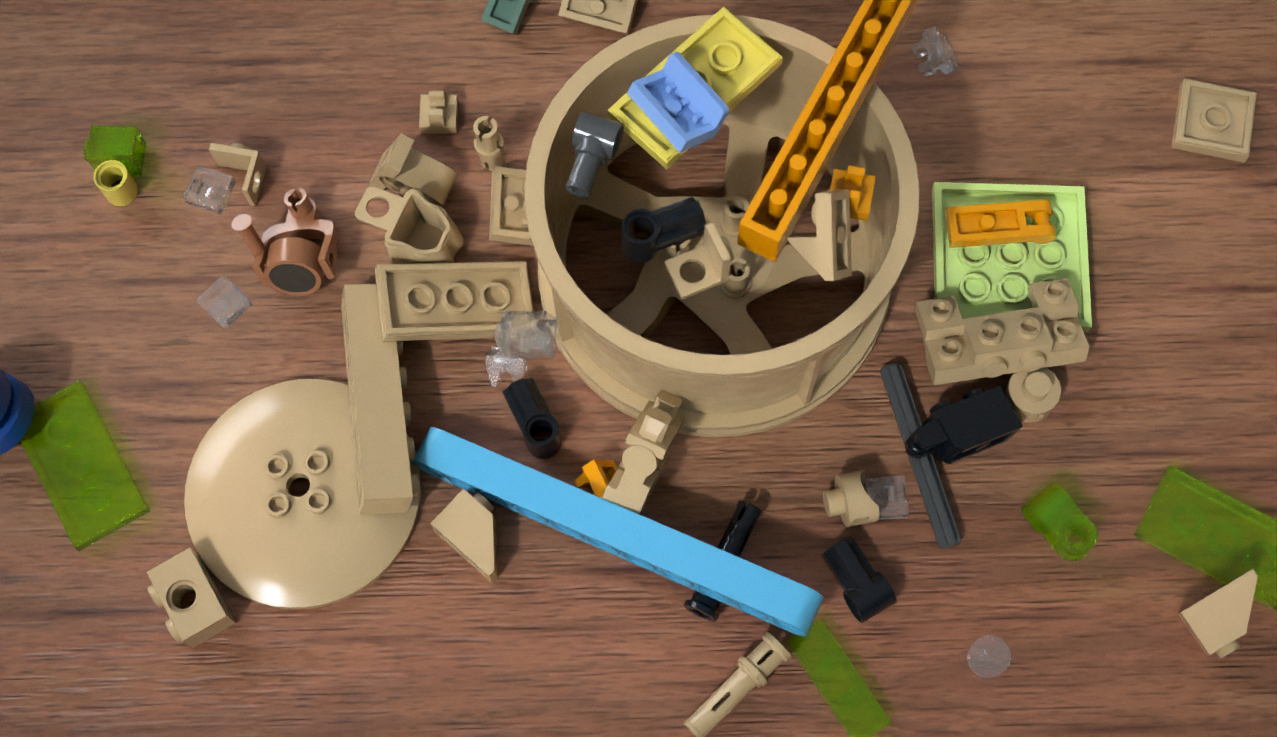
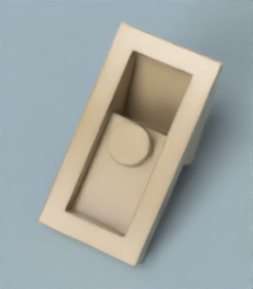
(830, 246)

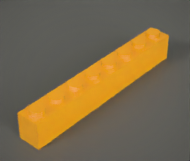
(822, 126)

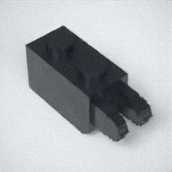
(965, 427)

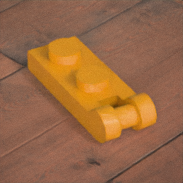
(999, 223)

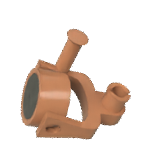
(285, 255)

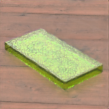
(81, 467)
(1212, 532)

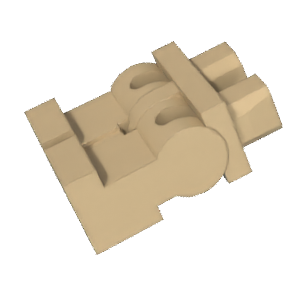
(646, 453)

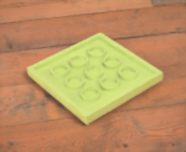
(999, 275)

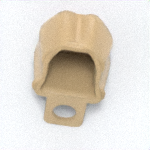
(413, 227)

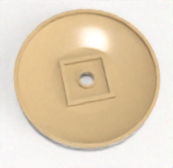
(278, 544)

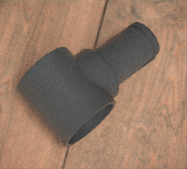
(594, 141)

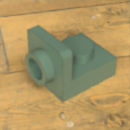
(505, 14)

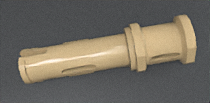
(738, 685)

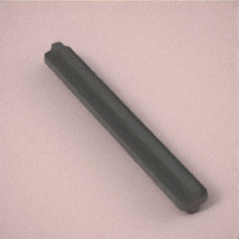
(924, 468)

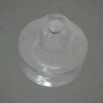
(982, 662)

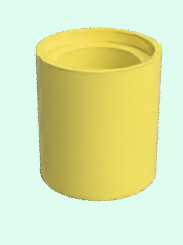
(107, 174)

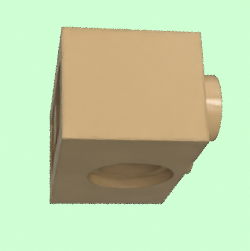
(208, 612)

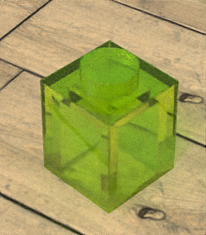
(117, 144)

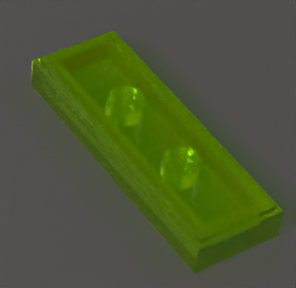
(838, 682)

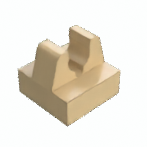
(438, 113)

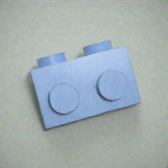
(680, 103)

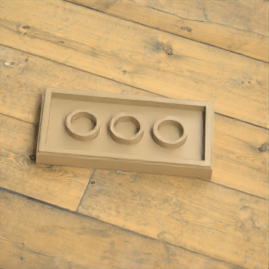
(449, 298)

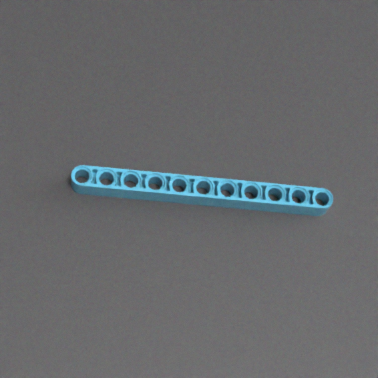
(620, 532)

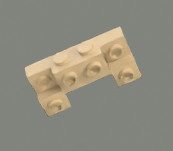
(1002, 341)

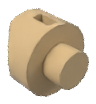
(1033, 394)
(850, 500)

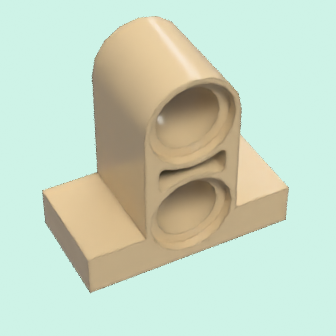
(407, 168)

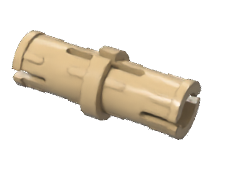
(488, 142)

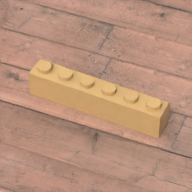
(377, 407)

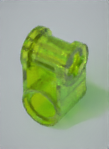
(1058, 518)

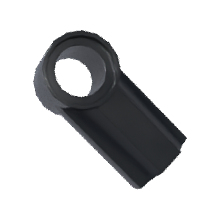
(664, 227)
(533, 416)
(864, 589)

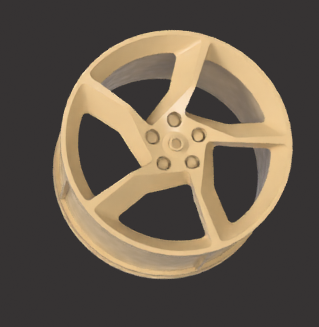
(755, 384)

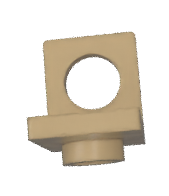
(243, 158)
(713, 255)

